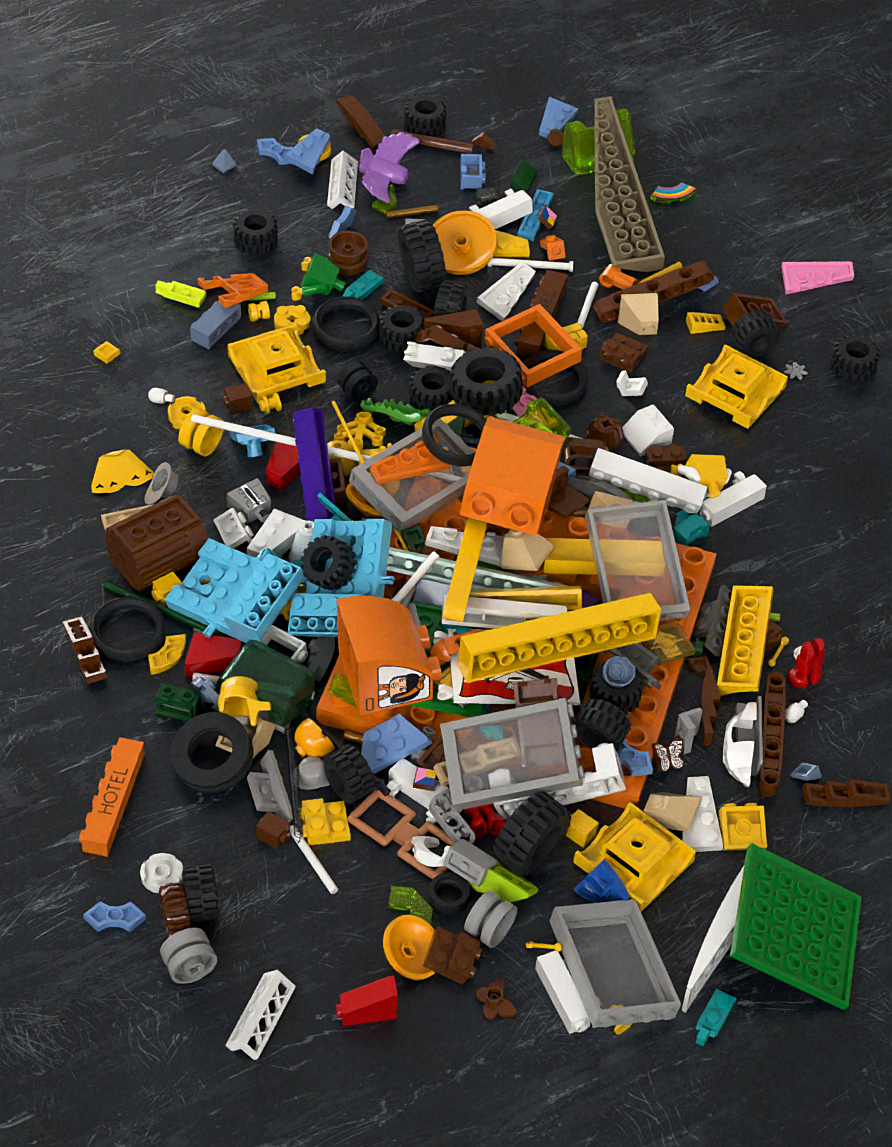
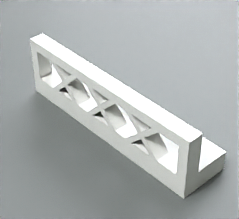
(339, 179)
(254, 1012)

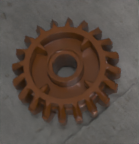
(174, 908)

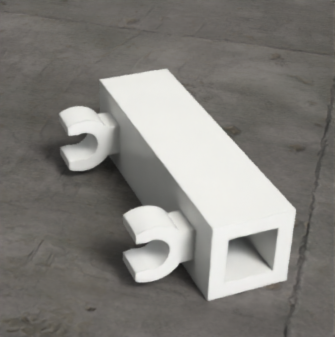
(507, 209)
(425, 355)
(733, 499)
(402, 778)
(562, 991)

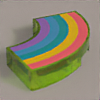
(667, 194)

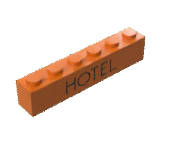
(112, 797)

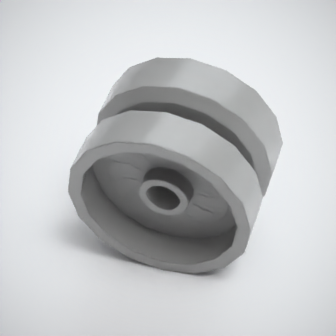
(490, 919)
(188, 955)

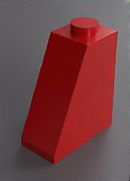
(282, 465)
(210, 654)
(369, 1003)

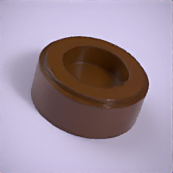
(555, 138)

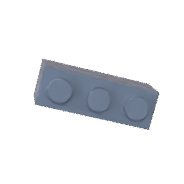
(214, 324)

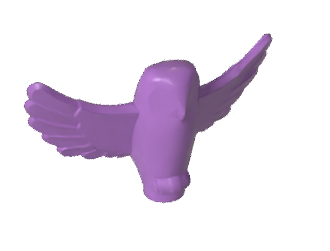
(384, 165)

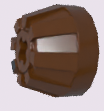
(606, 429)

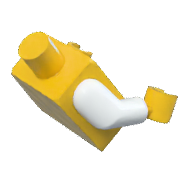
(705, 470)

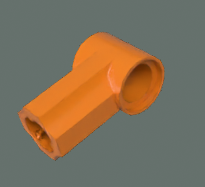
(614, 276)

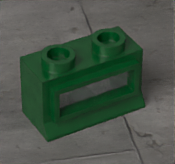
(177, 702)

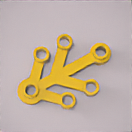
(362, 420)

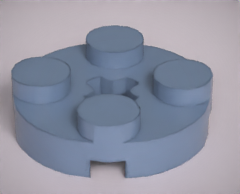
(207, 691)

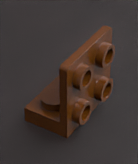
(564, 498)

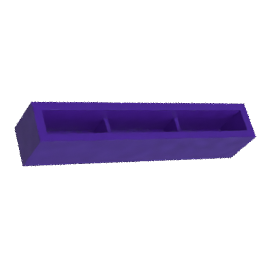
(313, 462)

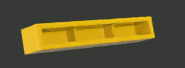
(565, 596)

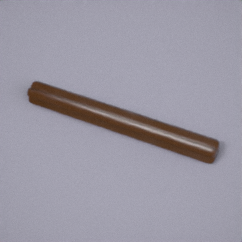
(440, 142)

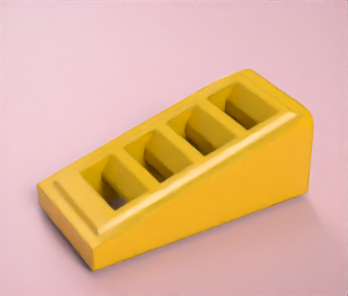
(700, 322)

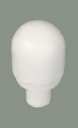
(160, 396)
(795, 711)

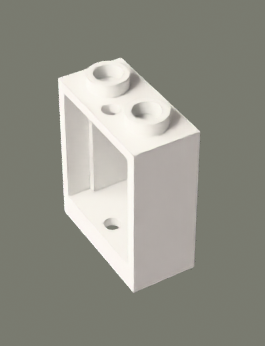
(288, 641)

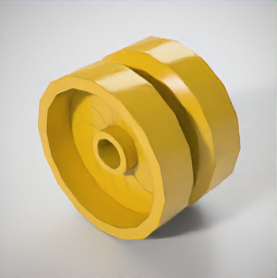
(200, 437)

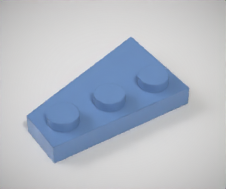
(556, 116)
(308, 151)

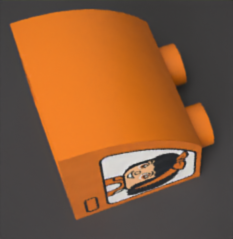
(384, 654)

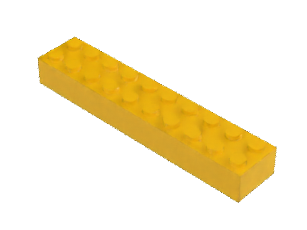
(558, 637)

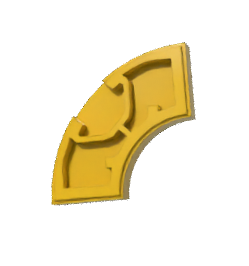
(168, 654)

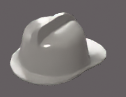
(162, 484)
(311, 773)

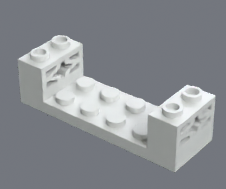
(605, 781)

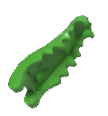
(397, 412)

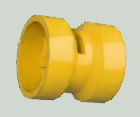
(258, 311)

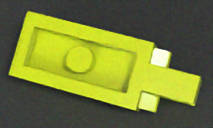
(181, 293)

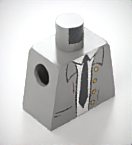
(251, 501)

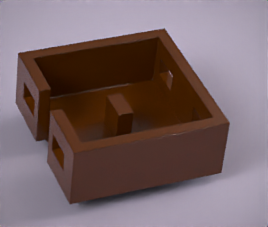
(438, 337)

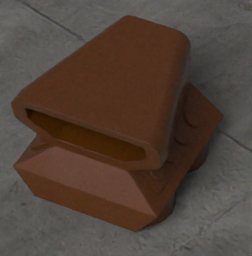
(584, 452)

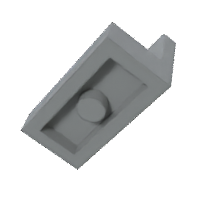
(688, 727)
(469, 862)

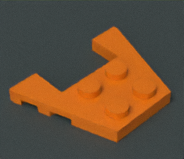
(239, 286)

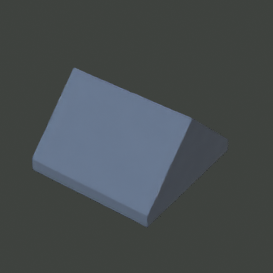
(431, 592)

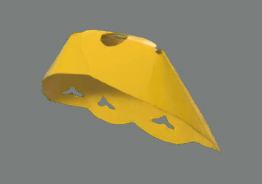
(120, 469)

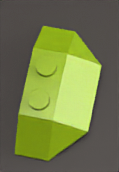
(506, 884)

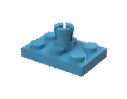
(253, 443)

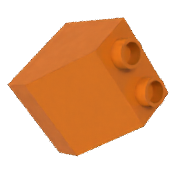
(512, 476)

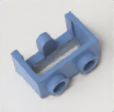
(471, 171)

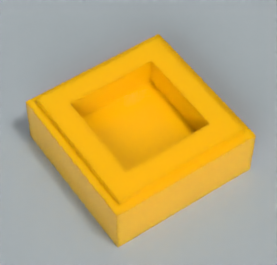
(106, 352)

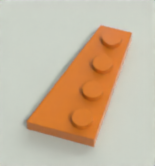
(407, 464)

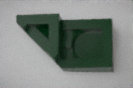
(414, 539)

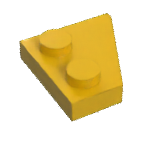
(511, 246)

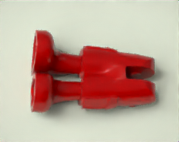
(808, 664)
(479, 825)

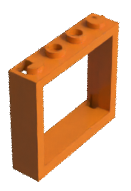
(570, 357)

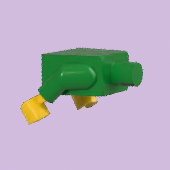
(318, 278)

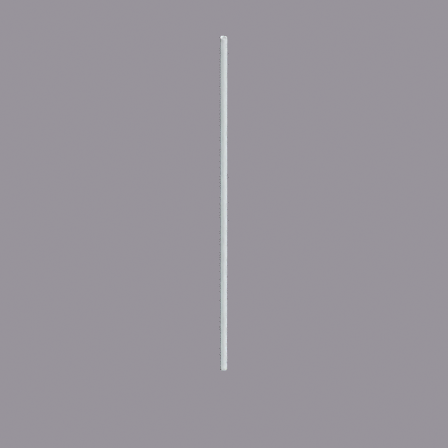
(272, 436)

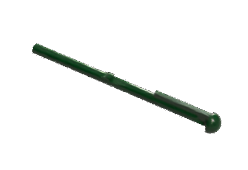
(198, 626)

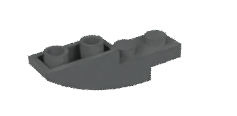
(588, 486)
(320, 655)

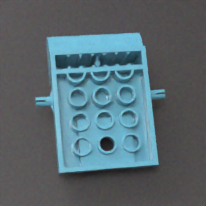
(242, 591)
(316, 610)

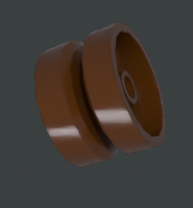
(348, 252)

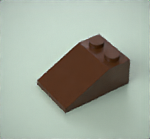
(741, 304)
(464, 324)

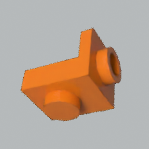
(554, 247)

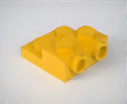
(324, 822)
(742, 826)

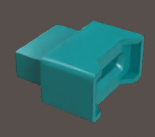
(689, 528)

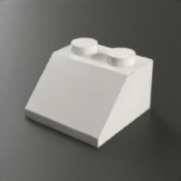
(647, 429)

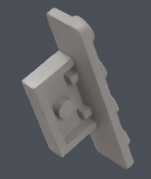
(269, 789)

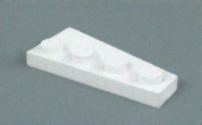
(507, 291)
(450, 541)
(705, 829)

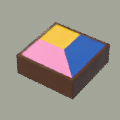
(547, 216)
(425, 779)

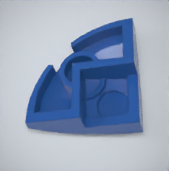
(602, 885)

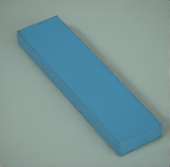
(530, 223)

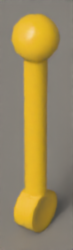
(784, 641)
(558, 946)

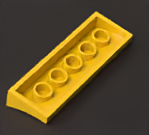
(570, 557)
(745, 639)

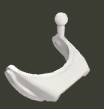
(424, 855)

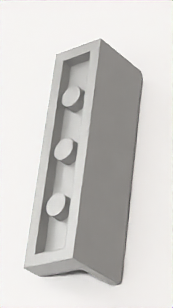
(753, 734)

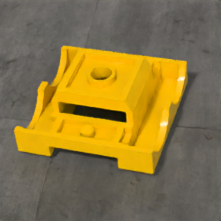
(256, 356)
(757, 382)
(657, 861)

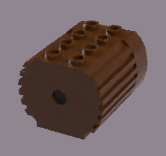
(156, 541)

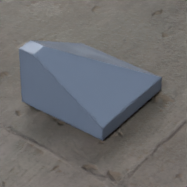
(224, 162)
(806, 772)

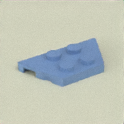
(391, 742)

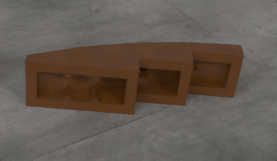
(361, 120)
(84, 650)
(709, 704)
(850, 794)

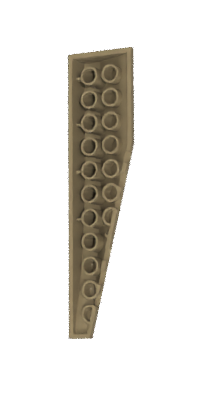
(620, 198)

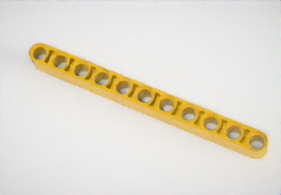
(464, 570)

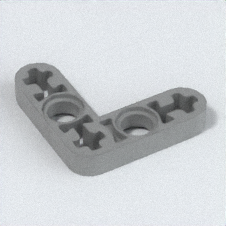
(450, 812)

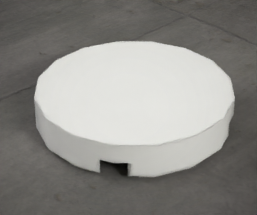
(160, 870)

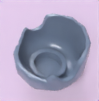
(618, 671)

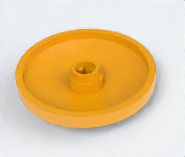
(466, 241)

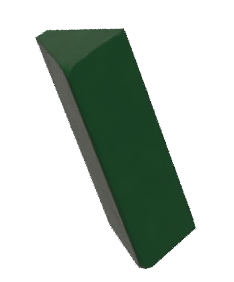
(523, 177)

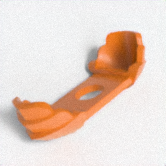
(447, 646)

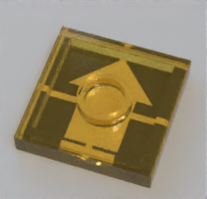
(670, 643)

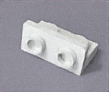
(233, 528)

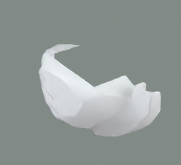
(739, 755)

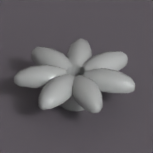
(796, 371)

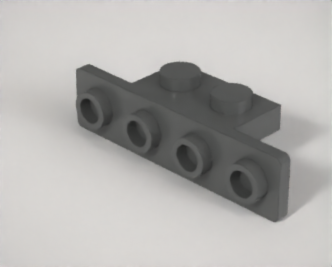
(713, 621)
(641, 658)

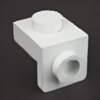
(631, 386)

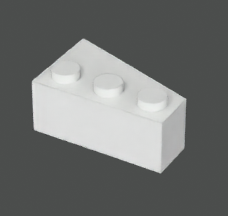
(276, 534)

